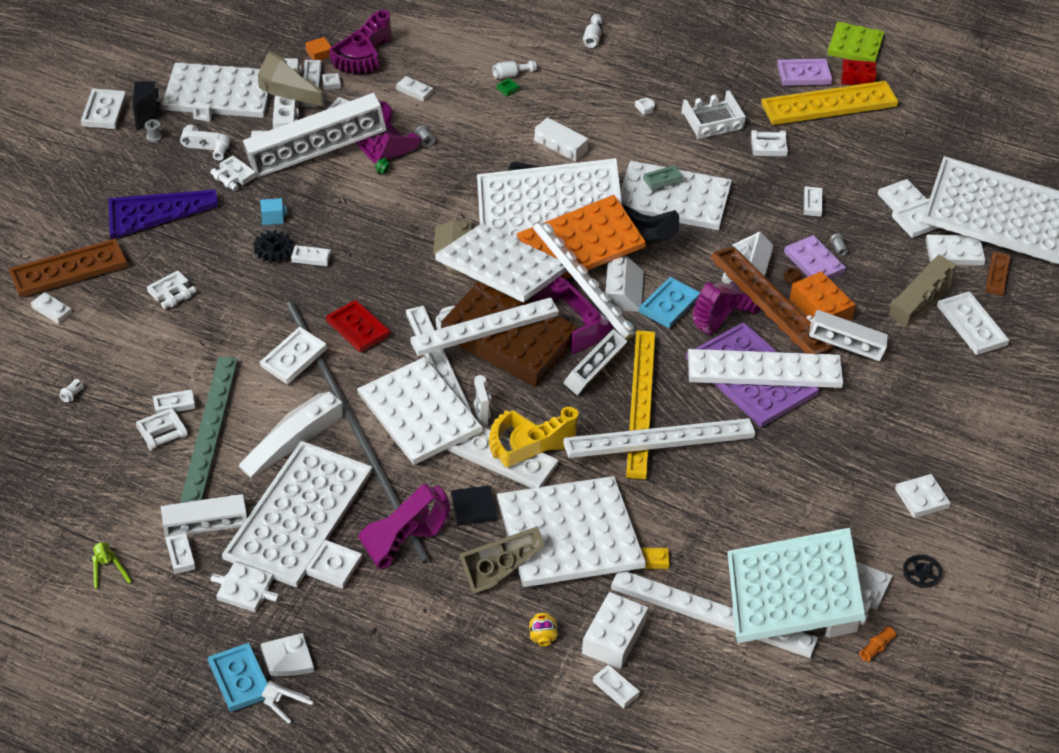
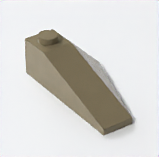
(285, 82)
(494, 561)

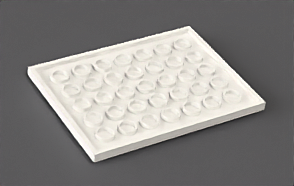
(531, 196)
(995, 209)

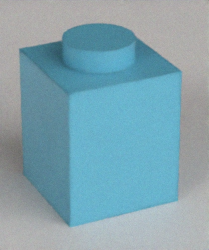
(272, 211)

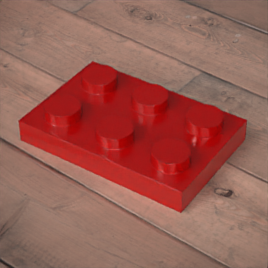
(357, 326)

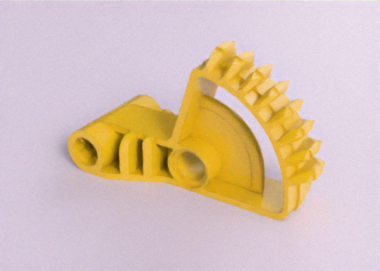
(529, 438)

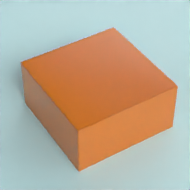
(318, 49)

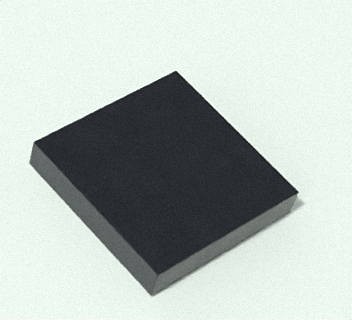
(473, 505)

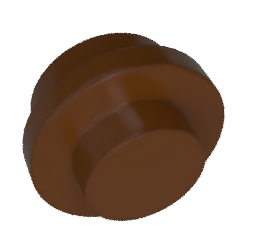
(792, 275)

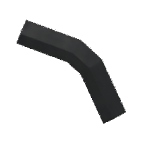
(654, 228)

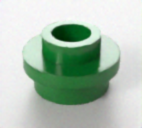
(382, 166)

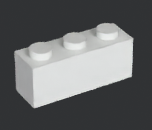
(561, 139)

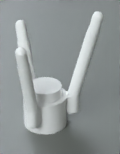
(274, 692)

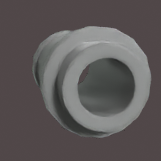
(838, 242)

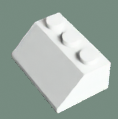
(756, 250)
(624, 284)

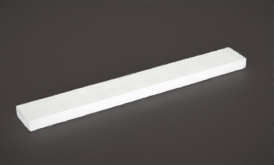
(421, 324)

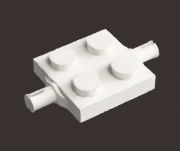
(245, 587)

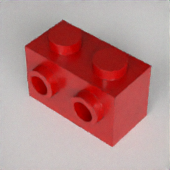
(857, 72)

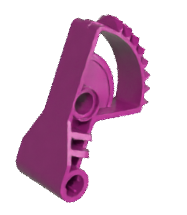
(362, 44)
(717, 302)
(407, 520)

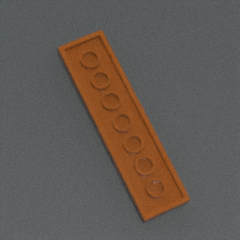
(769, 300)

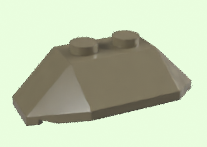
(448, 233)

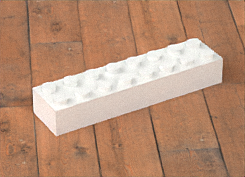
(315, 135)

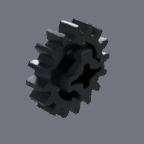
(273, 246)

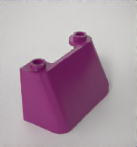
(390, 142)

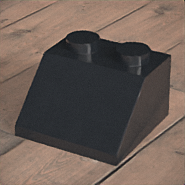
(145, 102)

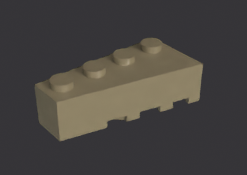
(923, 291)

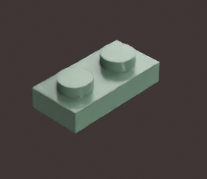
(662, 177)

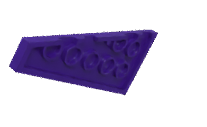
(145, 211)

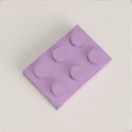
(804, 72)
(814, 257)

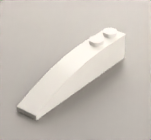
(297, 426)

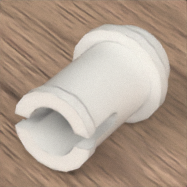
(67, 394)

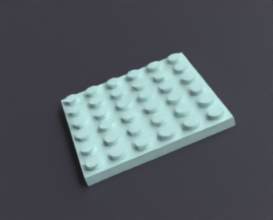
(795, 585)

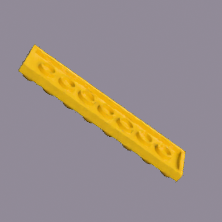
(829, 102)

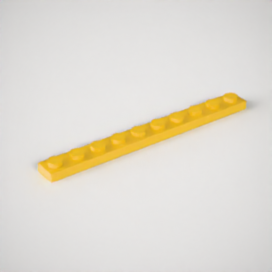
(641, 399)

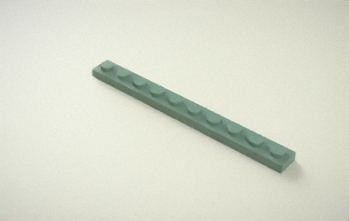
(209, 430)

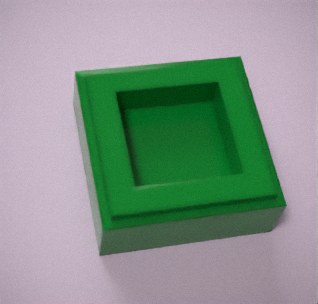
(508, 87)

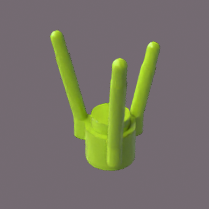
(104, 555)

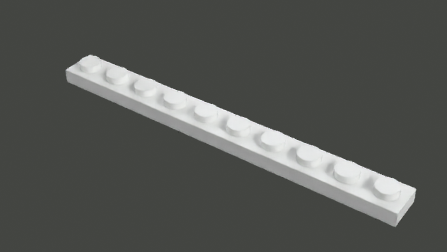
(658, 438)
(702, 609)

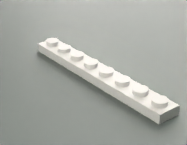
(588, 284)
(484, 326)

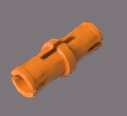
(877, 644)

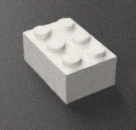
(614, 630)

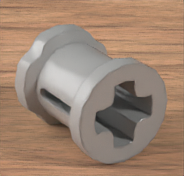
(153, 131)
(426, 138)

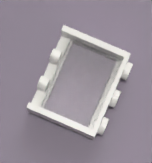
(715, 117)

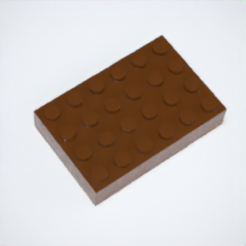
(522, 351)

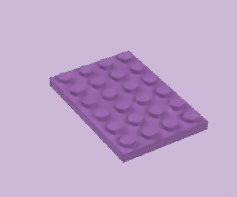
(759, 402)

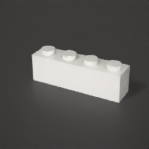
(848, 335)
(595, 362)
(203, 515)

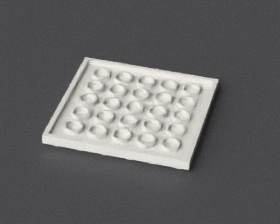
(581, 528)

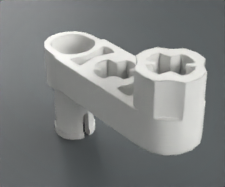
(193, 138)

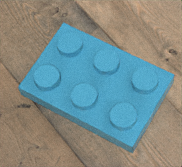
(669, 302)
(238, 676)

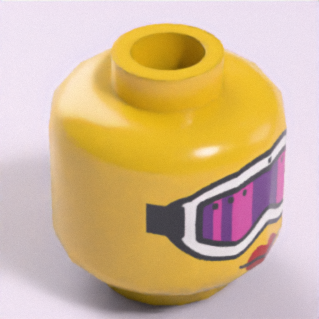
(543, 629)

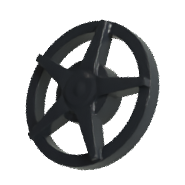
(922, 571)

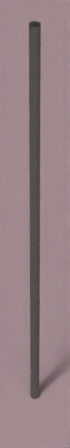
(359, 435)

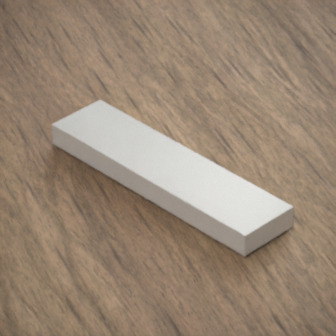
(312, 71)

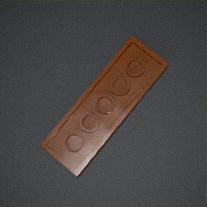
(67, 267)

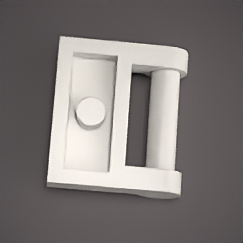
(768, 147)
(482, 401)
(159, 424)

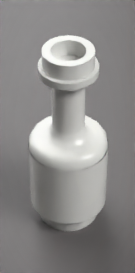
(593, 32)
(510, 69)

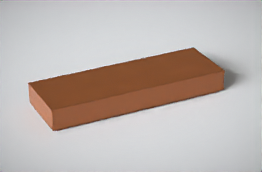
(997, 273)

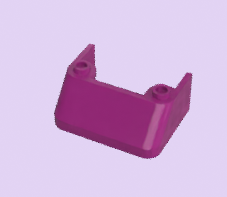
(596, 323)

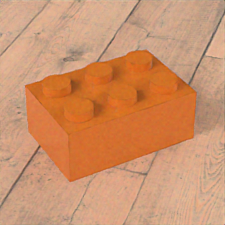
(821, 294)

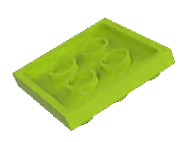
(855, 42)

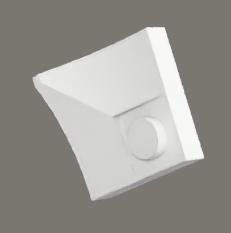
(287, 656)

